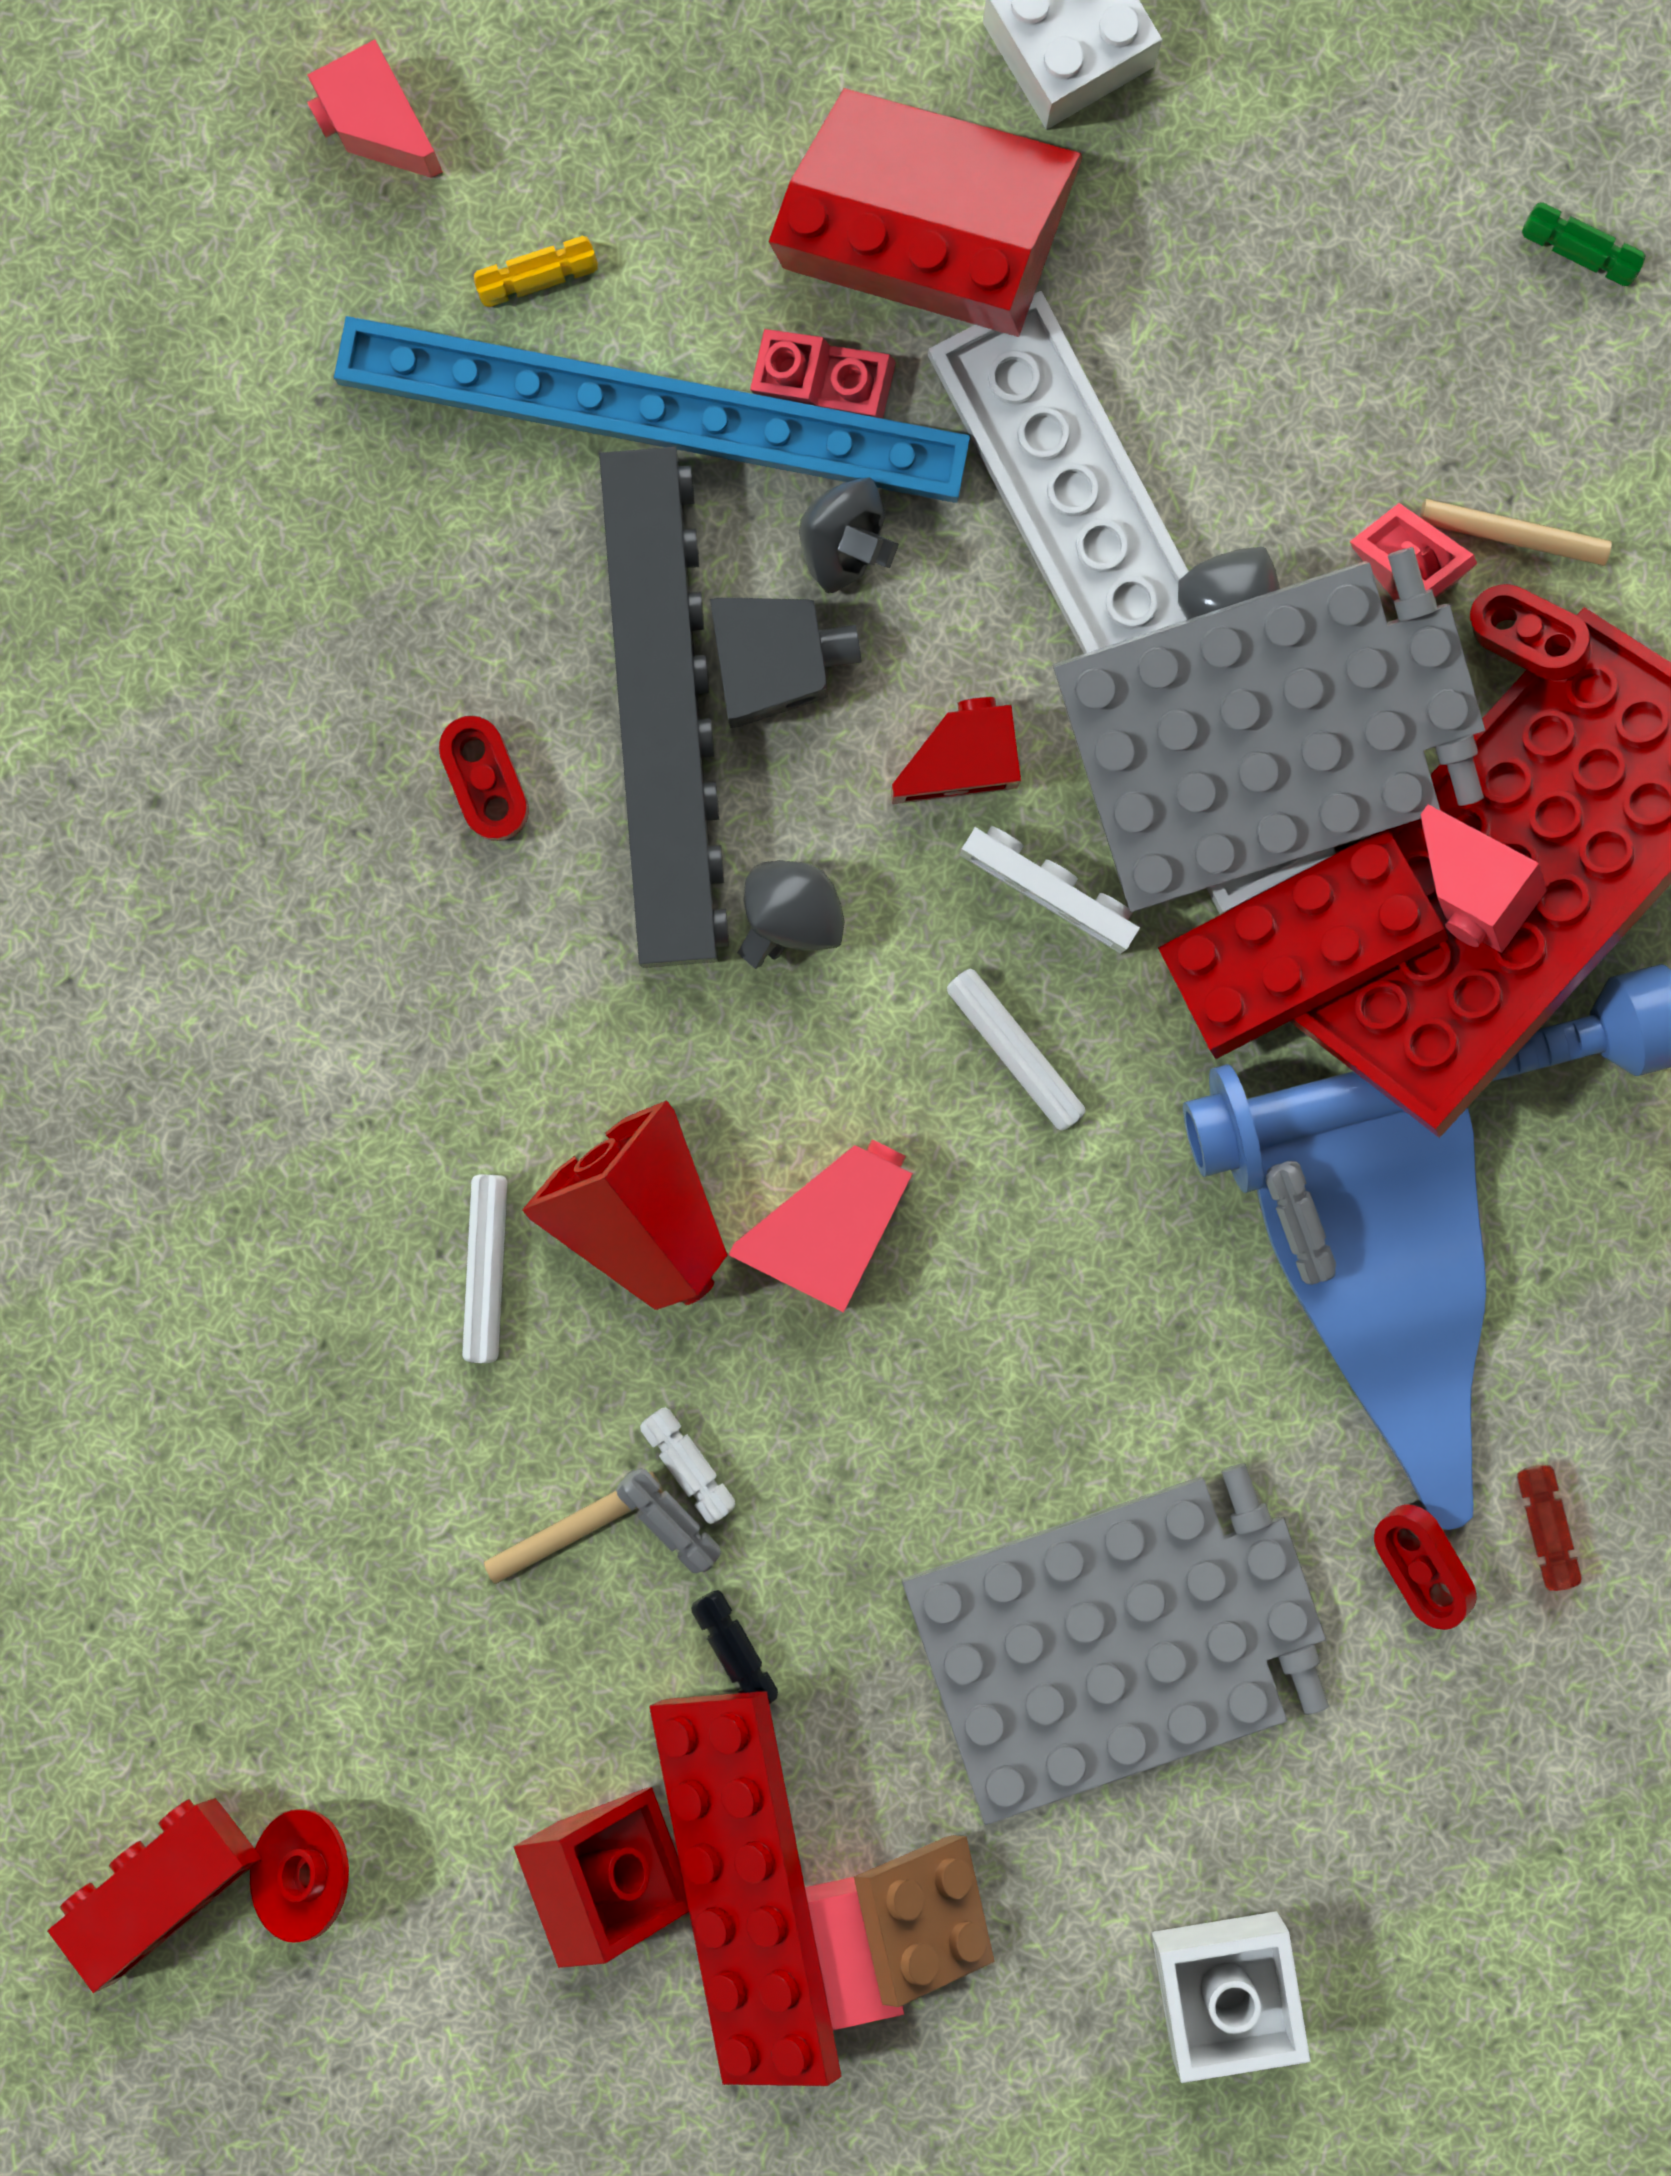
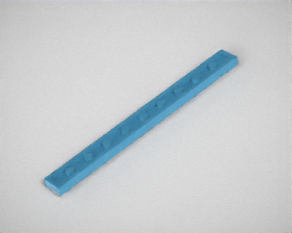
(650, 409)

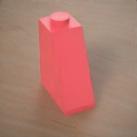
(829, 1226)

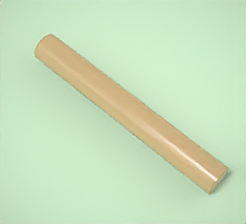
(1516, 532)
(557, 1536)

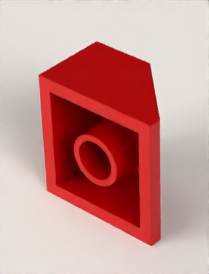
(604, 1879)

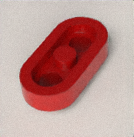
(1536, 631)
(484, 779)
(1423, 1564)

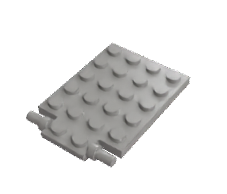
(1271, 728)
(1117, 1642)

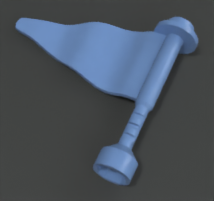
(1405, 1225)

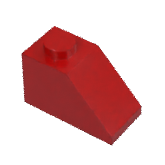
(963, 755)

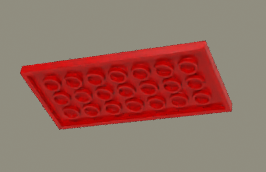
(1583, 789)

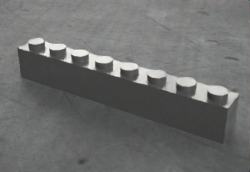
(660, 707)

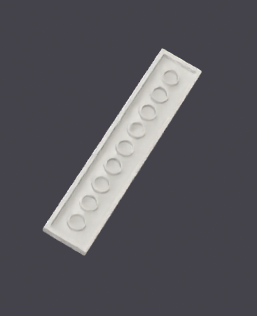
(1074, 498)

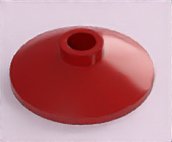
(300, 1876)

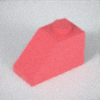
(370, 111)
(1479, 881)

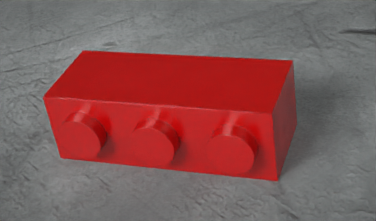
(152, 1892)

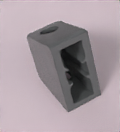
(775, 655)

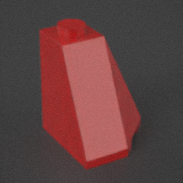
(637, 1210)

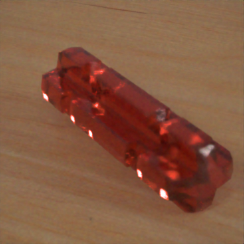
(1549, 1527)

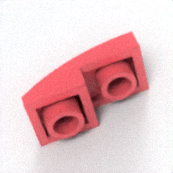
(822, 375)

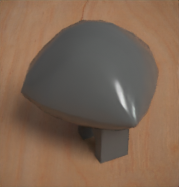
(843, 534)
(1226, 581)
(789, 908)

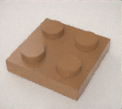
(924, 1920)

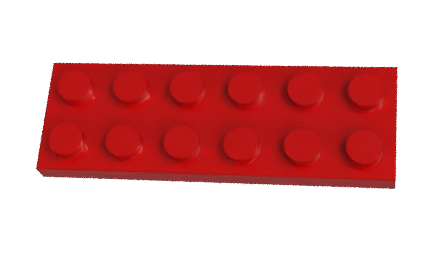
(745, 1890)

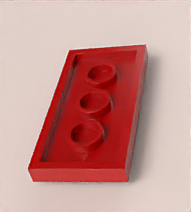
(1302, 943)

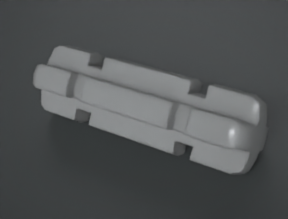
(1301, 1222)
(668, 1520)

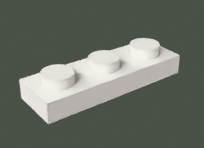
(1050, 887)

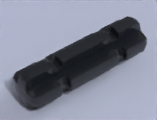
(732, 1645)

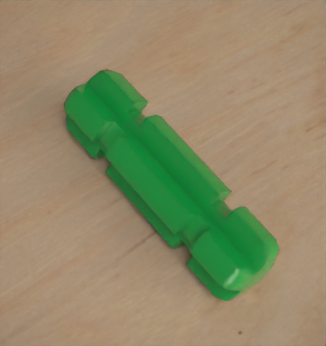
(1583, 244)

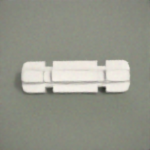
(687, 1465)

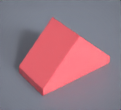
(1438, 556)

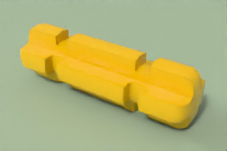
(535, 271)

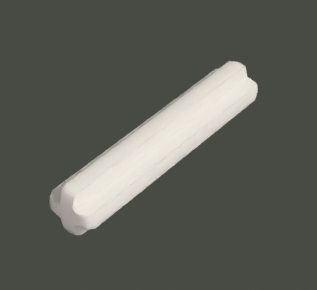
(1016, 1049)
(484, 1268)

